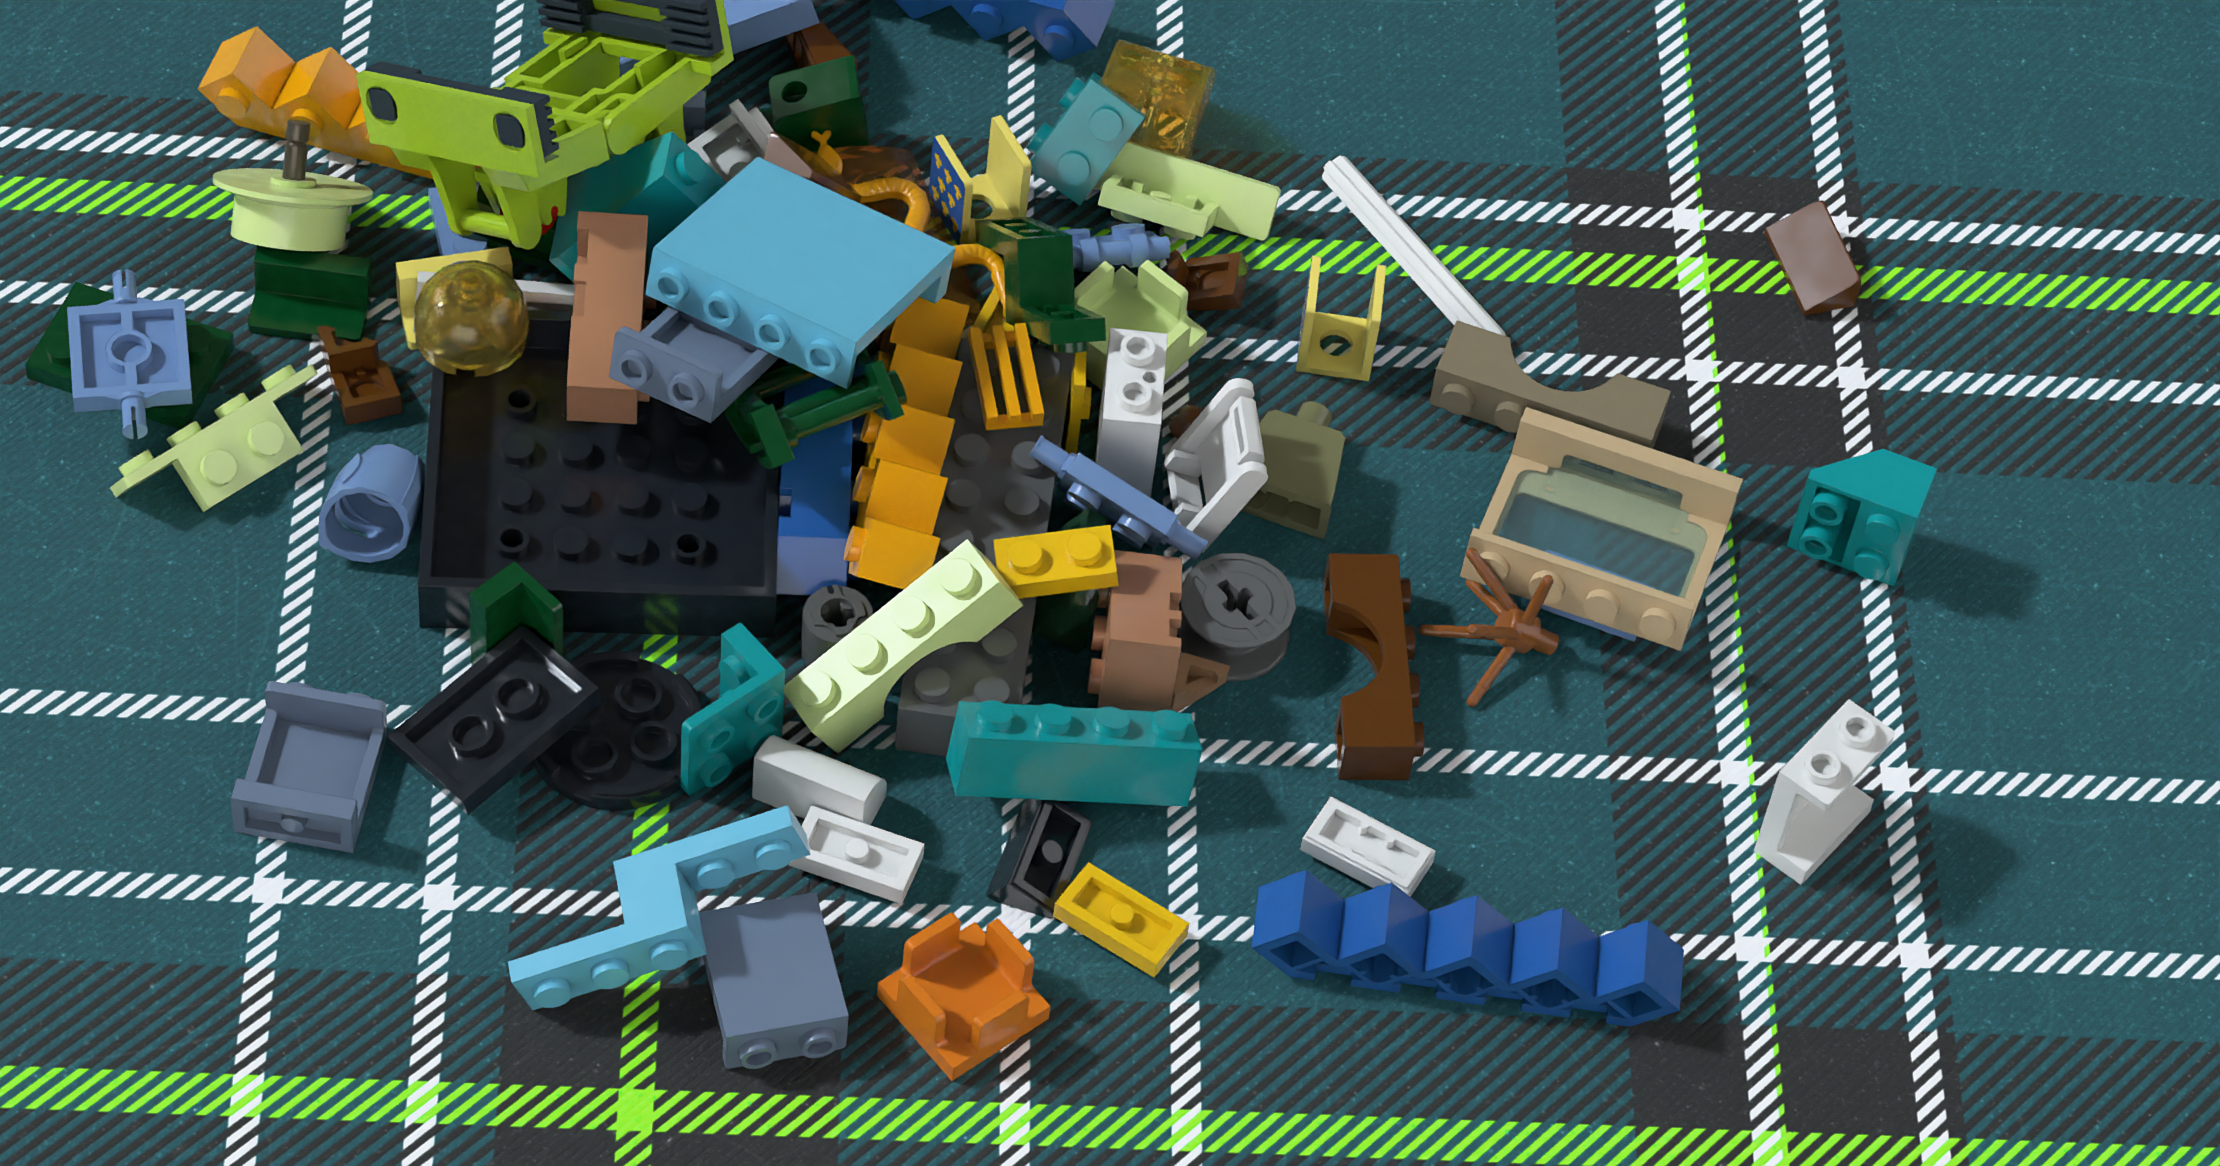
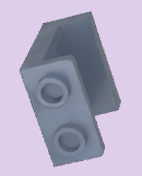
(687, 363)
(311, 767)
(773, 981)

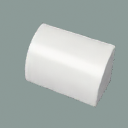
(803, 778)

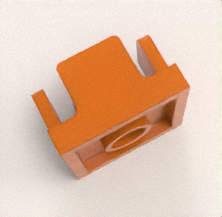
(964, 992)

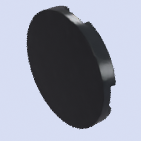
(629, 744)

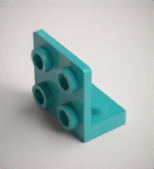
(742, 716)

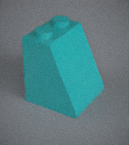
(650, 179)

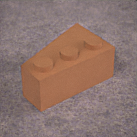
(607, 296)
(1138, 634)

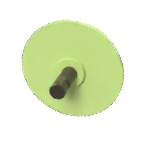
(291, 205)

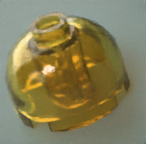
(471, 318)

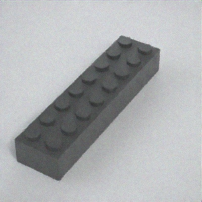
(988, 496)

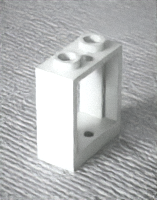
(1132, 406)

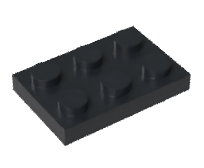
(495, 719)

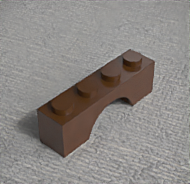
(1367, 610)

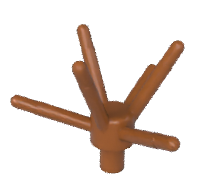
(1513, 628)

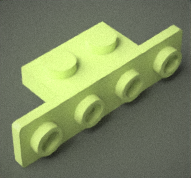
(1185, 194)
(231, 452)

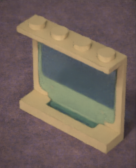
(1611, 524)

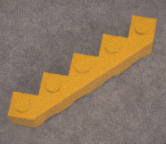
(266, 88)
(903, 460)

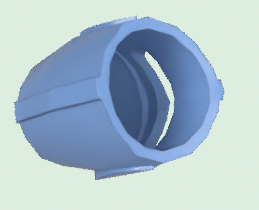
(377, 496)

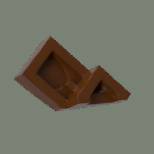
(1211, 281)
(359, 378)

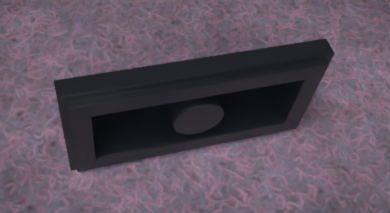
(1039, 856)

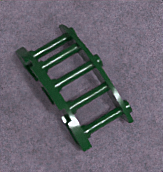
(779, 429)

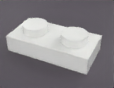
(859, 855)

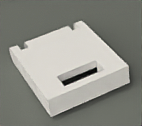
(1228, 453)

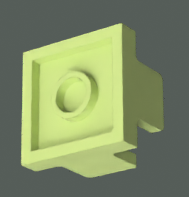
(1142, 304)

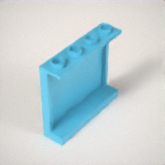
(796, 269)

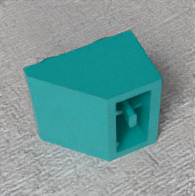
(1863, 513)

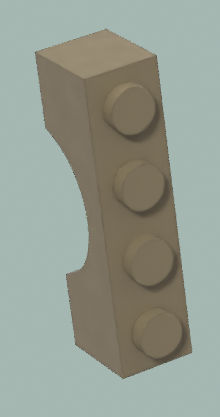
(1487, 384)

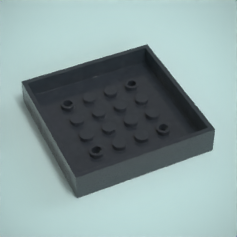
(593, 504)

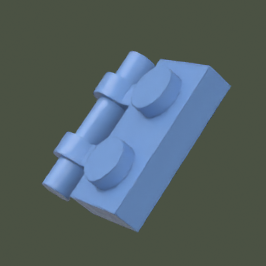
(1126, 245)

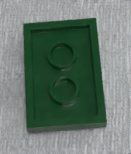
(207, 351)

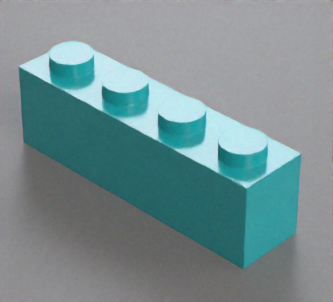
(1073, 753)

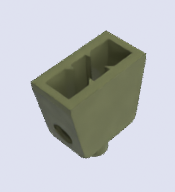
(1301, 469)

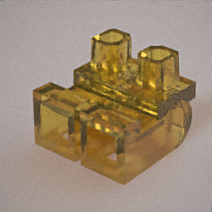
(1166, 86)

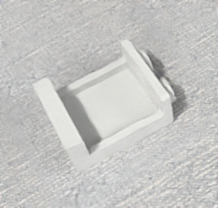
(1815, 794)

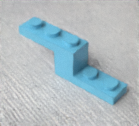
(659, 908)

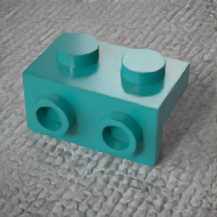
(1084, 138)

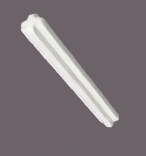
(1405, 245)

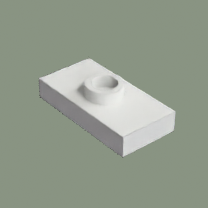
(1366, 848)

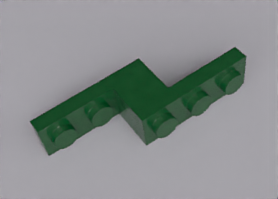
(1041, 282)

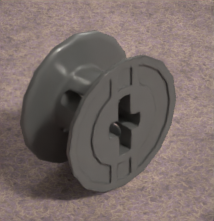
(1237, 614)

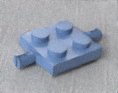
(129, 354)
(1135, 515)

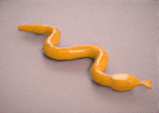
(918, 213)

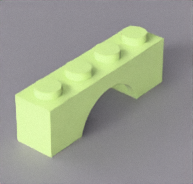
(948, 604)

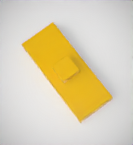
(1078, 403)

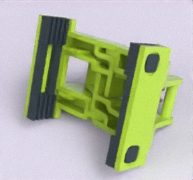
(537, 123)

